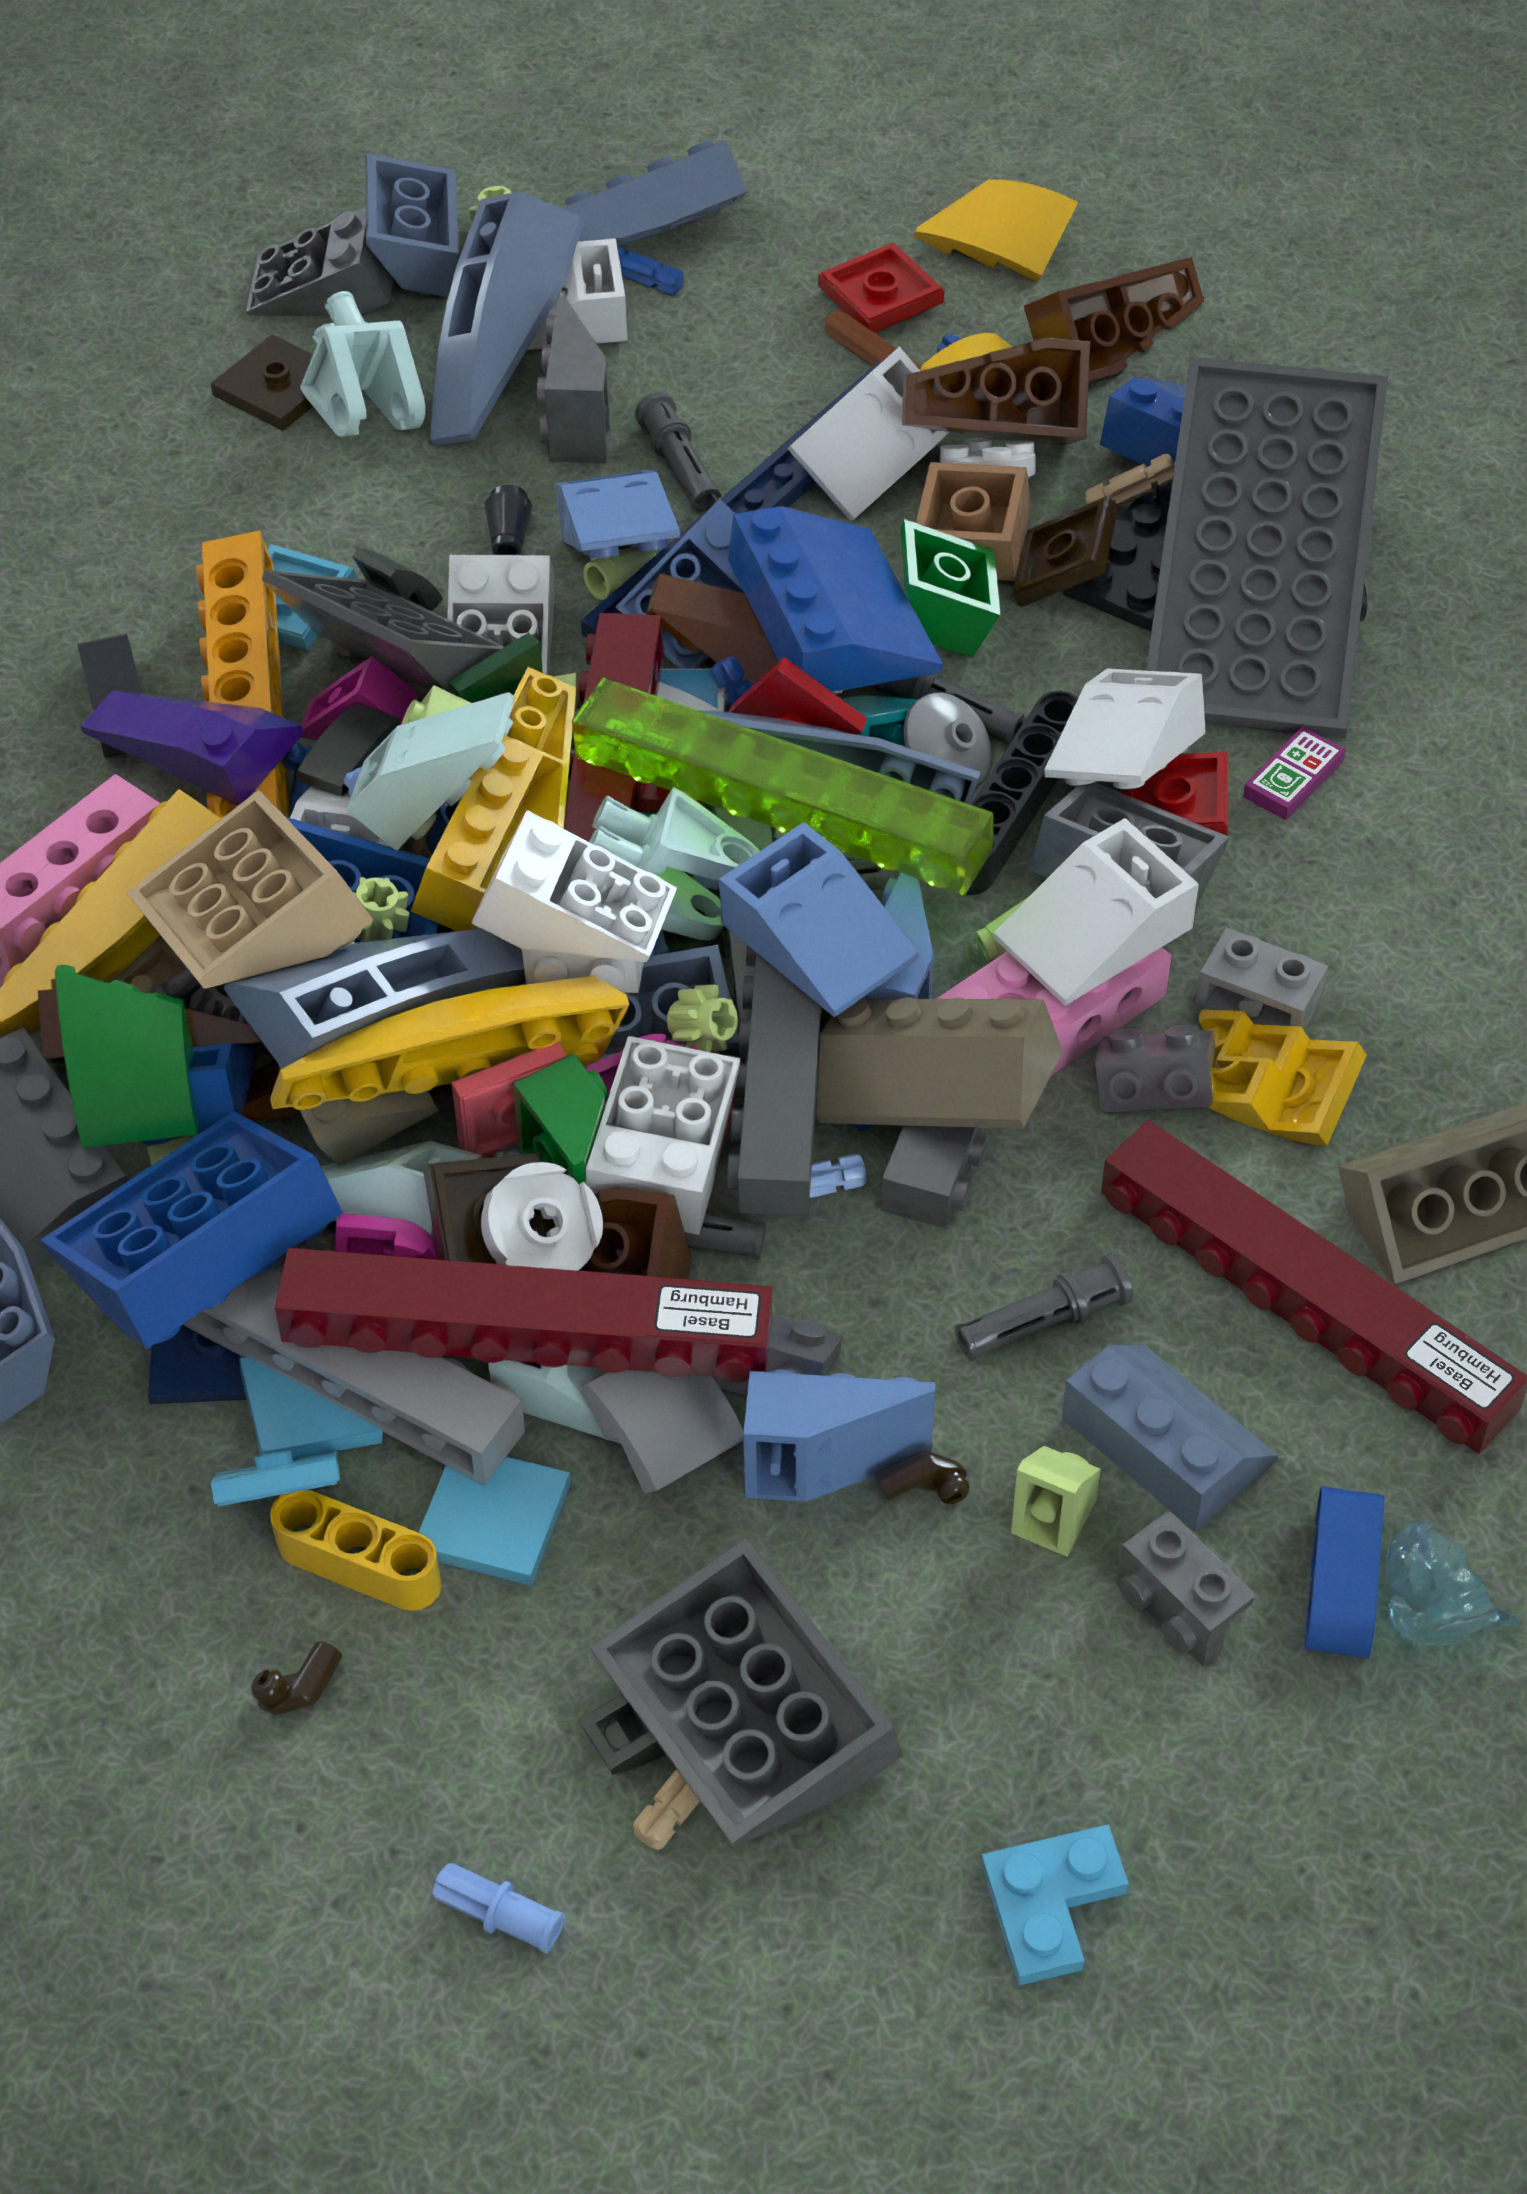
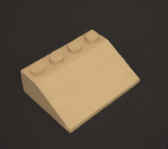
(249, 898)

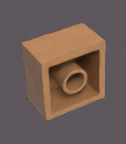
(980, 506)

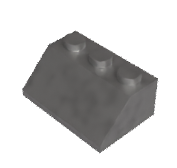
(1095, 808)

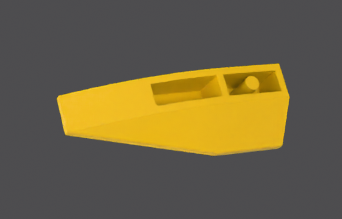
(525, 778)
(105, 925)
(455, 1040)

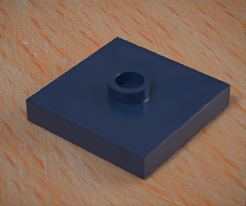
(193, 1370)

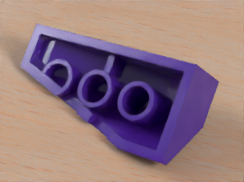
(201, 742)

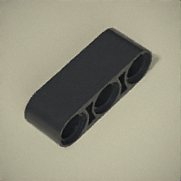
(108, 668)

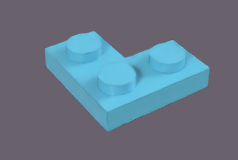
(1035, 1888)

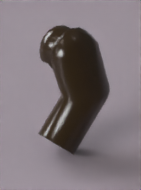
(928, 1471)
(297, 1690)

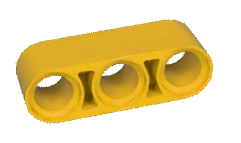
(342, 1527)

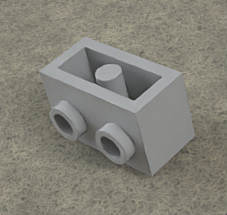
(1261, 980)

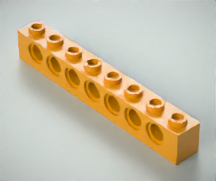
(241, 641)

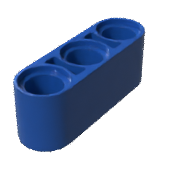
(1344, 1572)

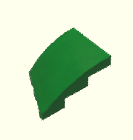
(125, 1061)

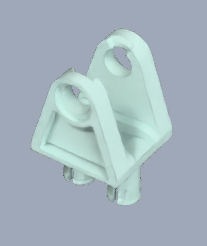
(357, 358)
(674, 841)

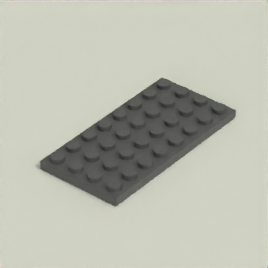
(1269, 541)

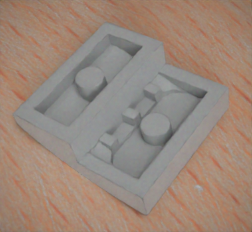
(663, 1421)

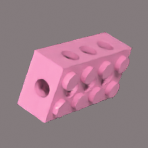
(53, 867)
(1087, 1018)

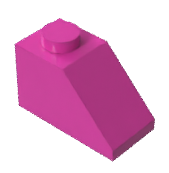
(366, 684)

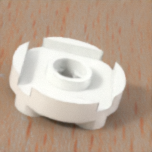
(980, 452)
(559, 1198)

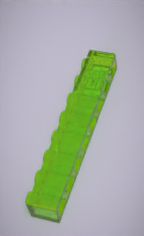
(784, 785)

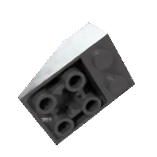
(316, 265)
(573, 391)

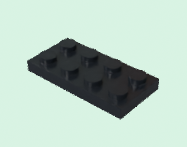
(1133, 563)

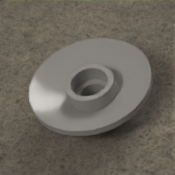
(948, 730)

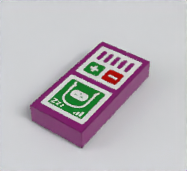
(1294, 773)

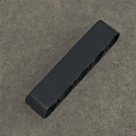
(1019, 781)

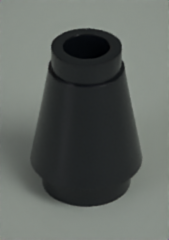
(508, 518)

